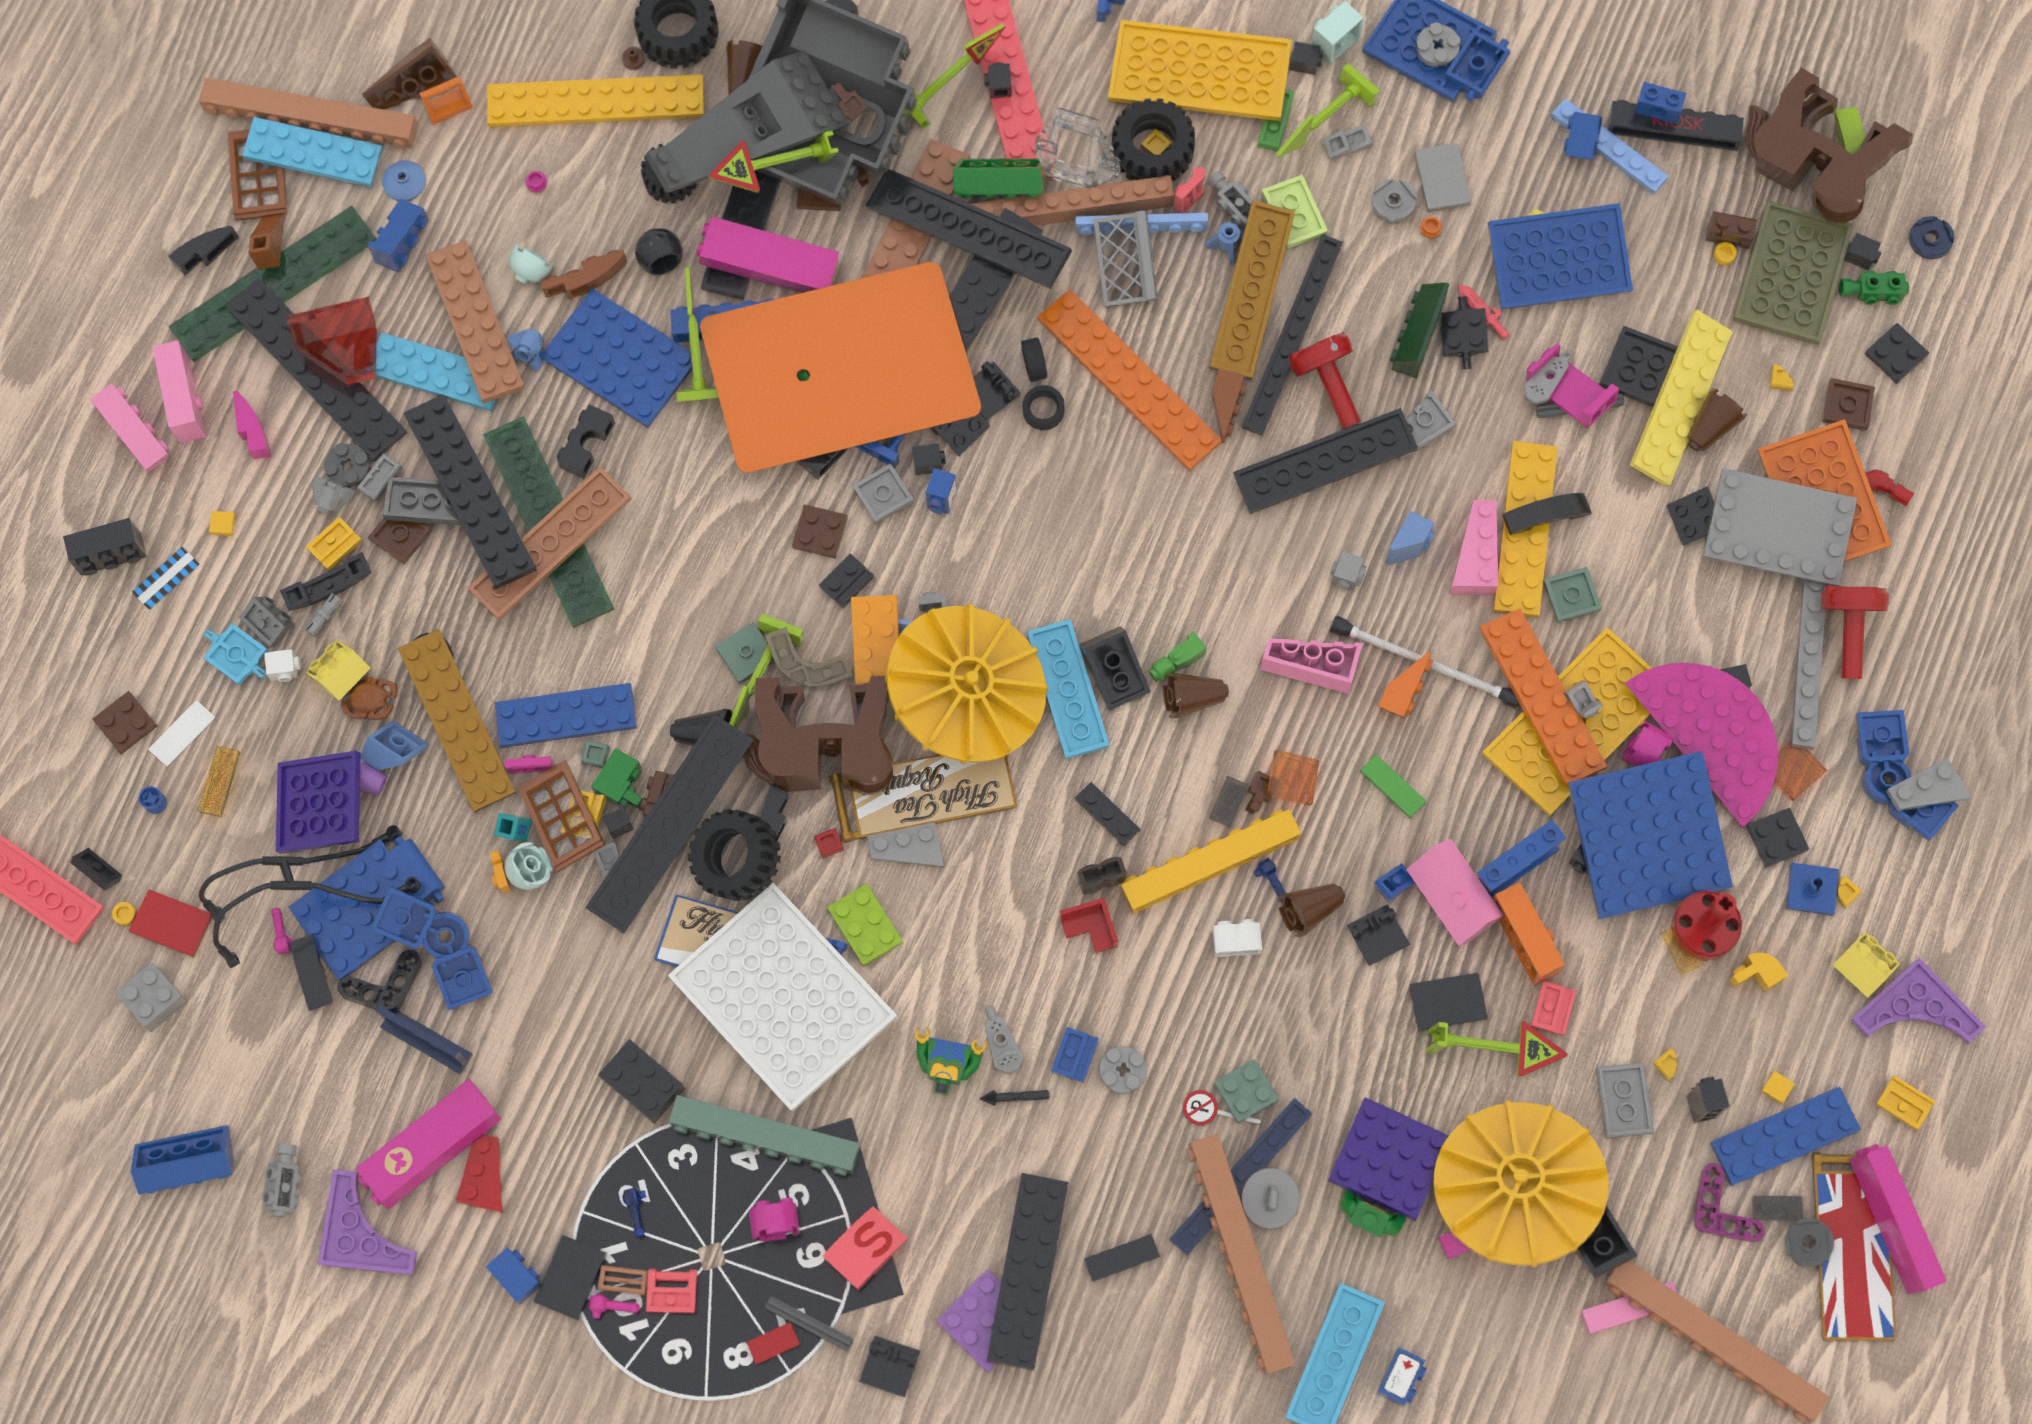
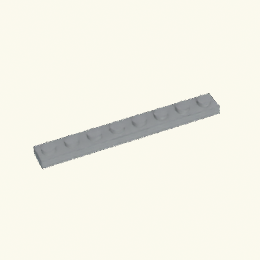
(1808, 667)

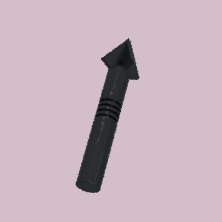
(993, 1097)

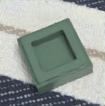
(595, 754)

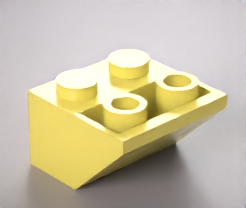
(337, 669)
(1866, 964)

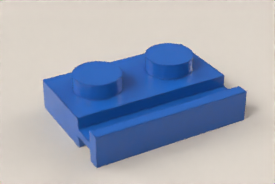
(1075, 1055)

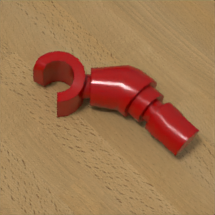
(1882, 482)

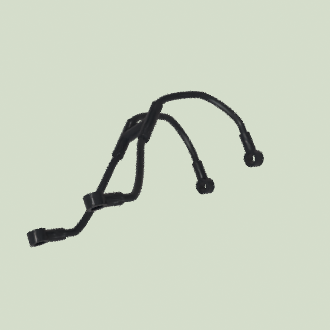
(289, 884)

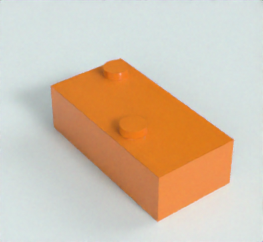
(1528, 935)

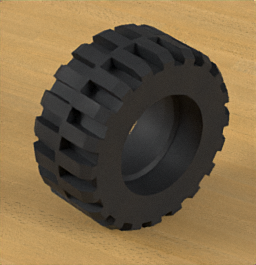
(679, 49)
(1153, 116)
(708, 849)

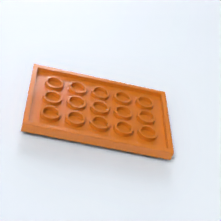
(1830, 463)

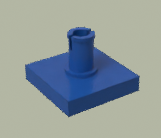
(1812, 889)

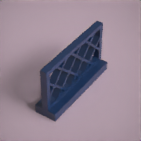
(424, 1039)

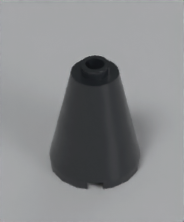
(689, 729)

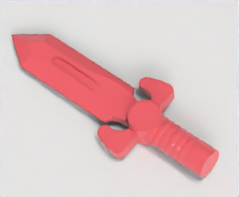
(1476, 302)

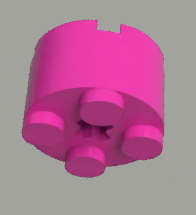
(1646, 745)
(774, 1220)

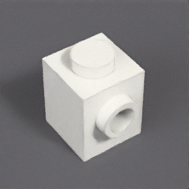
(282, 665)

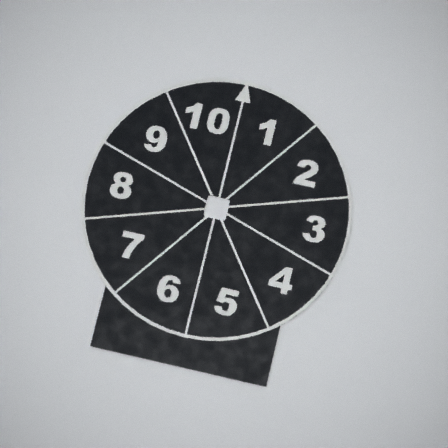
(700, 1197)

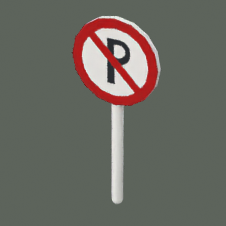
(1201, 1108)

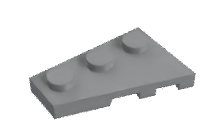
(1429, 422)
(1931, 786)
(908, 845)

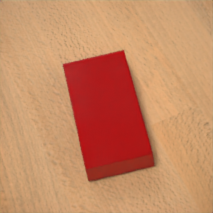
(773, 1343)

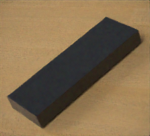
(1122, 1257)

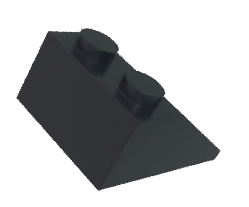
(1114, 667)
(1605, 1247)

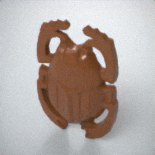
(369, 699)

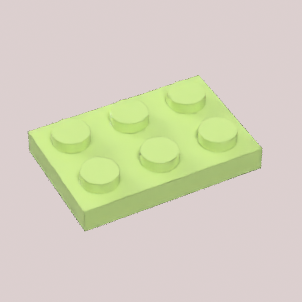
(1296, 196)

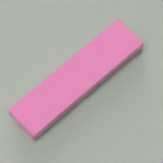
(1613, 1313)

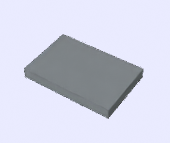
(1442, 177)
(1624, 1100)

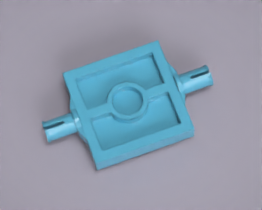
(235, 654)

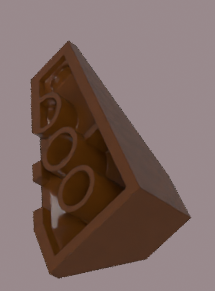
(413, 74)

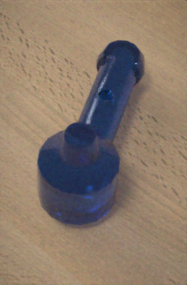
(1267, 869)
(632, 1198)

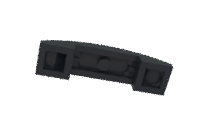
(1546, 511)
(334, 581)

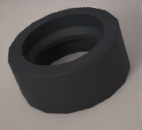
(1034, 359)
(1043, 391)

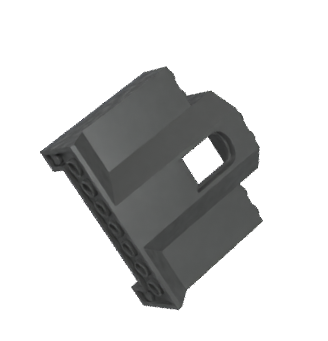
(859, 58)

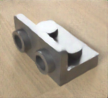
(266, 620)

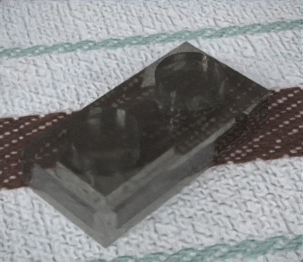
(1228, 801)
(1777, 1208)

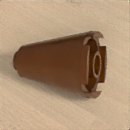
(740, 62)
(1714, 420)
(1192, 693)
(1309, 907)

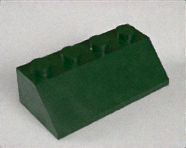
(1420, 328)

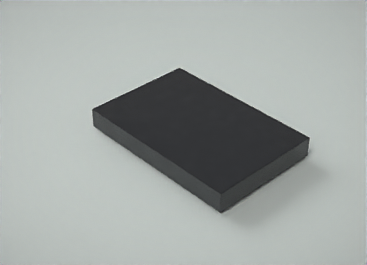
(1448, 1001)
(570, 1277)

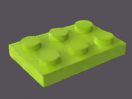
(865, 925)

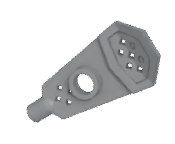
(1546, 386)
(1002, 1050)

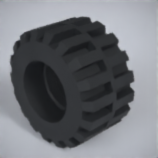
(655, 187)

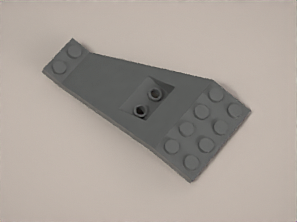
(770, 112)

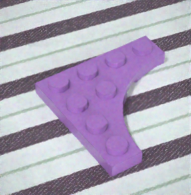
(1918, 997)
(351, 1240)

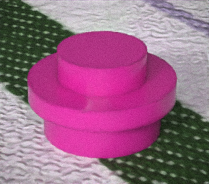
(536, 181)

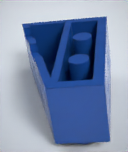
(399, 235)

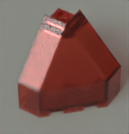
(338, 339)

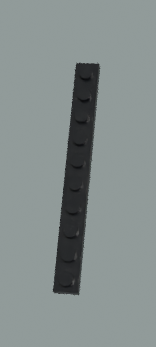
(1292, 334)

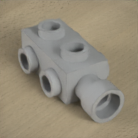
(1231, 192)
(281, 1183)

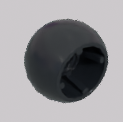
(658, 251)

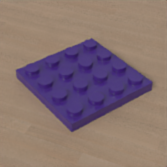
(318, 802)
(1388, 1159)

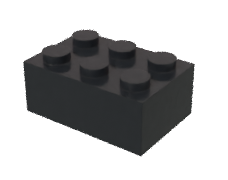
(105, 547)
(641, 1081)

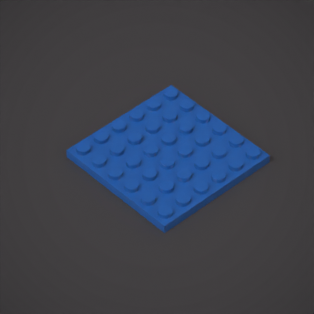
(1650, 834)

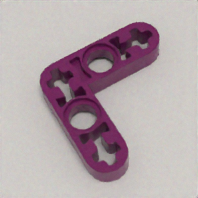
(1717, 1218)

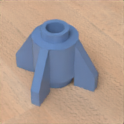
(1227, 239)
(527, 347)

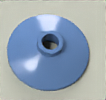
(409, 187)

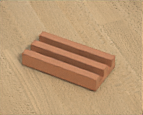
(644, 1282)

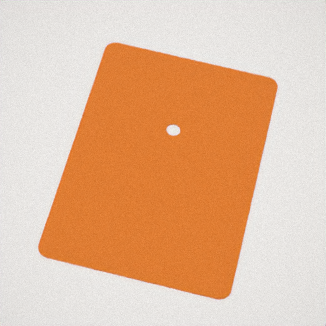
(877, 358)

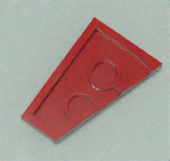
(481, 1178)

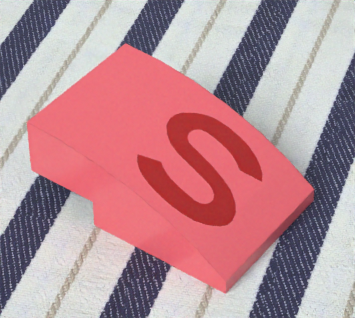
(865, 1248)

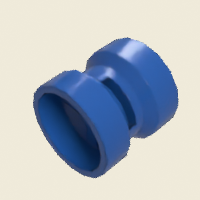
(148, 797)

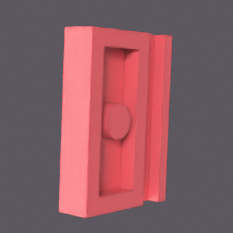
(1553, 1008)

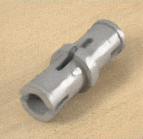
(323, 614)

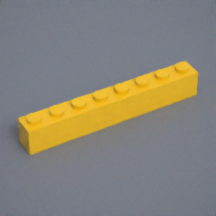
(1210, 861)

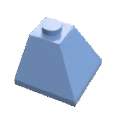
(391, 746)

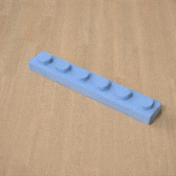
(1617, 152)
(1157, 222)

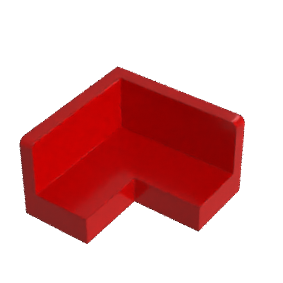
(1090, 918)

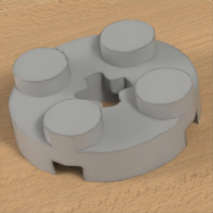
(1443, 35)
(1395, 189)
(1130, 1081)

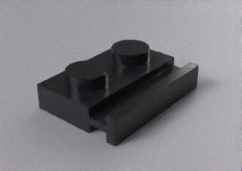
(846, 580)

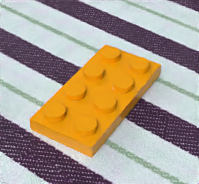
(874, 634)

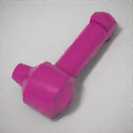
(281, 942)
(599, 1304)

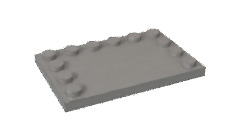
(1780, 527)

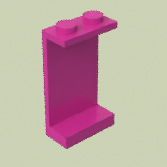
(1576, 392)

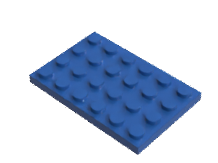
(1560, 256)
(619, 358)

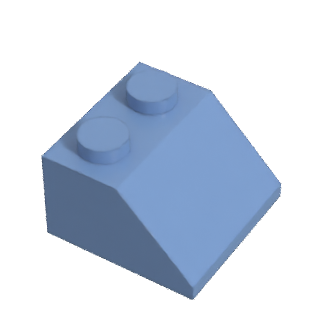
(1411, 539)

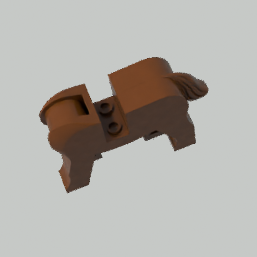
(1788, 148)
(793, 755)

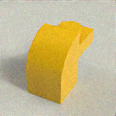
(1763, 968)

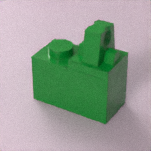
(616, 779)

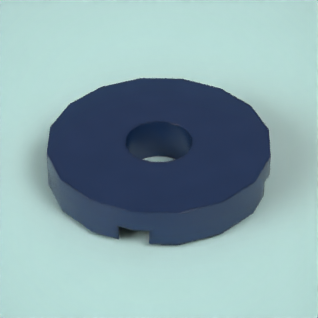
(1926, 248)

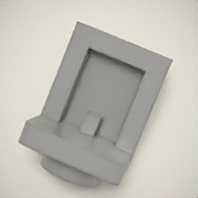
(932, 600)
(1583, 700)

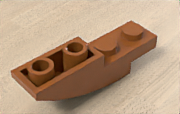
(594, 274)

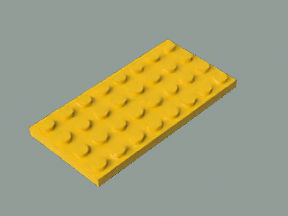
(1201, 69)
(1606, 669)

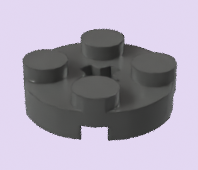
(342, 454)
(1818, 1231)

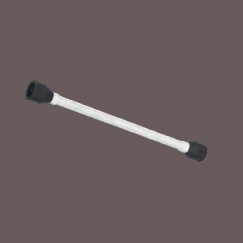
(1343, 627)

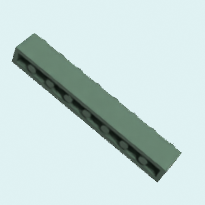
(764, 1134)

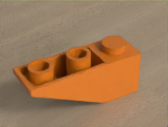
(1401, 690)

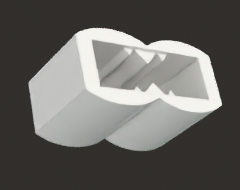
(1237, 939)

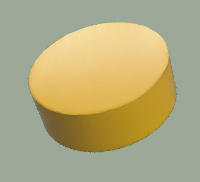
(1724, 253)
(124, 913)

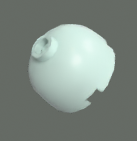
(528, 265)
(528, 866)

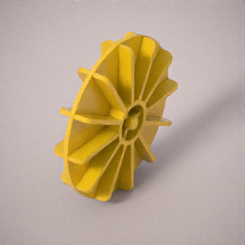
(966, 684)
(1521, 1183)

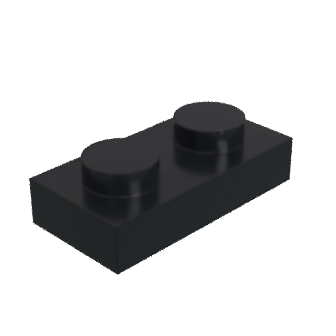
(96, 869)

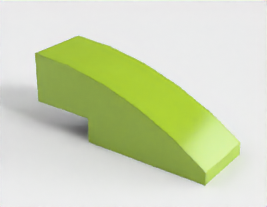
(1849, 129)

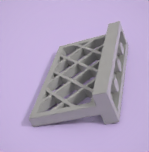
(1145, 258)

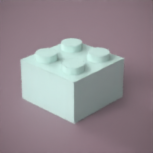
(1337, 31)

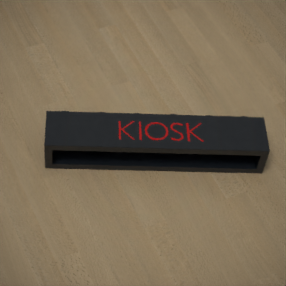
(1692, 128)

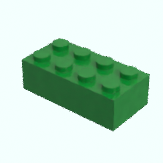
(999, 177)

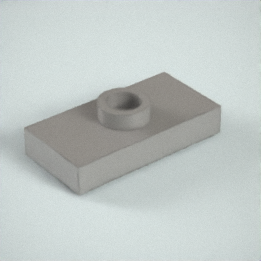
(377, 478)

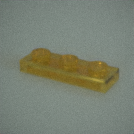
(219, 781)

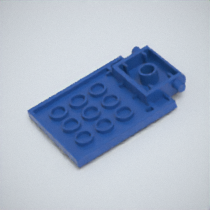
(1473, 67)
(343, 924)

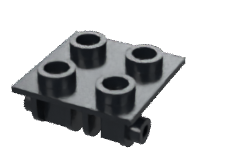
(993, 389)
(962, 433)
(1692, 515)
(1378, 934)
(889, 1366)

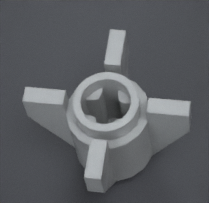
(330, 495)

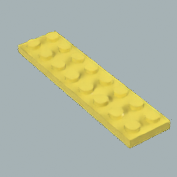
(1681, 398)

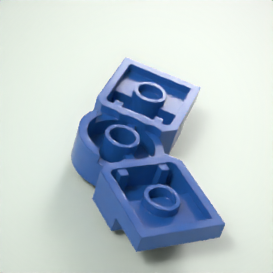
(1882, 749)
(418, 924)

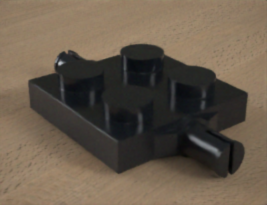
(1464, 332)

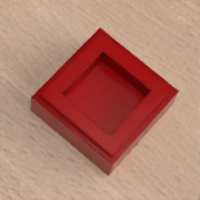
(829, 843)

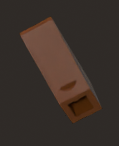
(267, 241)
(1225, 395)

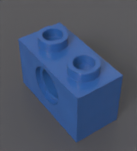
(1660, 102)

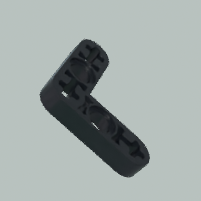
(384, 993)

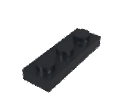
(1107, 814)

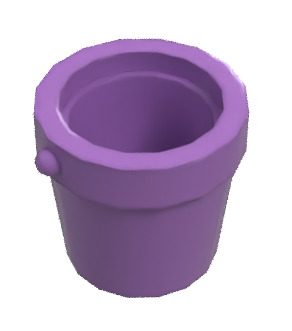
(371, 780)

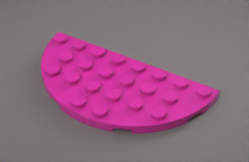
(1723, 719)

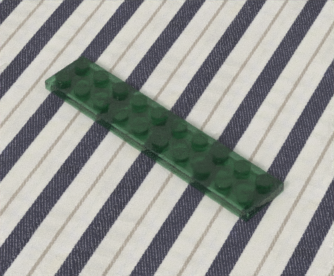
(298, 269)
(535, 497)

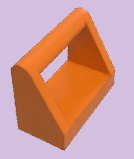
(447, 104)

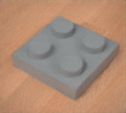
(883, 493)

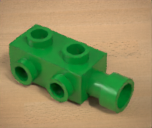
(1889, 287)

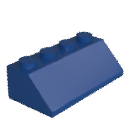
(182, 1160)

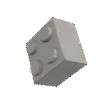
(151, 997)

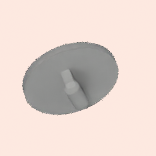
(1270, 1198)

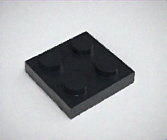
(1897, 353)
(1777, 837)

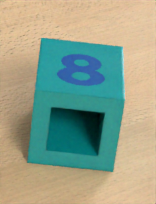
(512, 827)

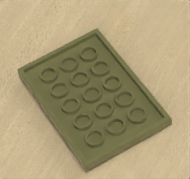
(1793, 272)

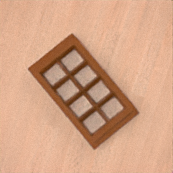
(256, 186)
(551, 799)

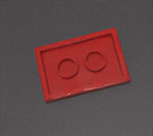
(170, 923)

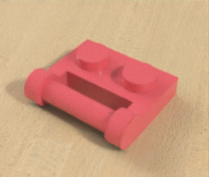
(1188, 194)
(671, 1299)

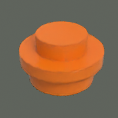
(1430, 227)

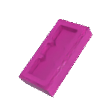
(528, 764)

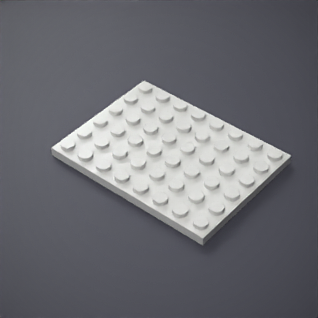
(782, 997)

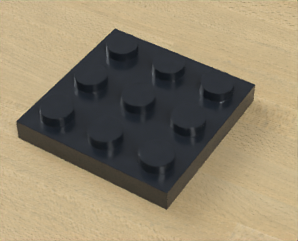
(1638, 365)

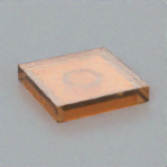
(1797, 770)
(1293, 777)

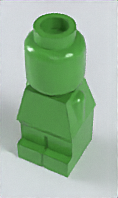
(1180, 657)

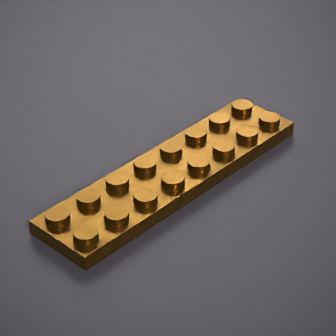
(1252, 289)
(456, 720)

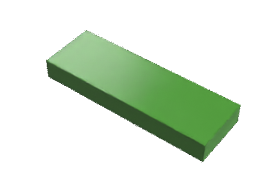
(1272, 130)
(1393, 786)

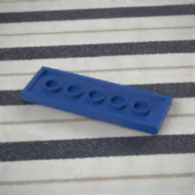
(565, 715)
(1785, 1136)

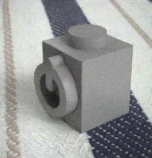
(1348, 571)

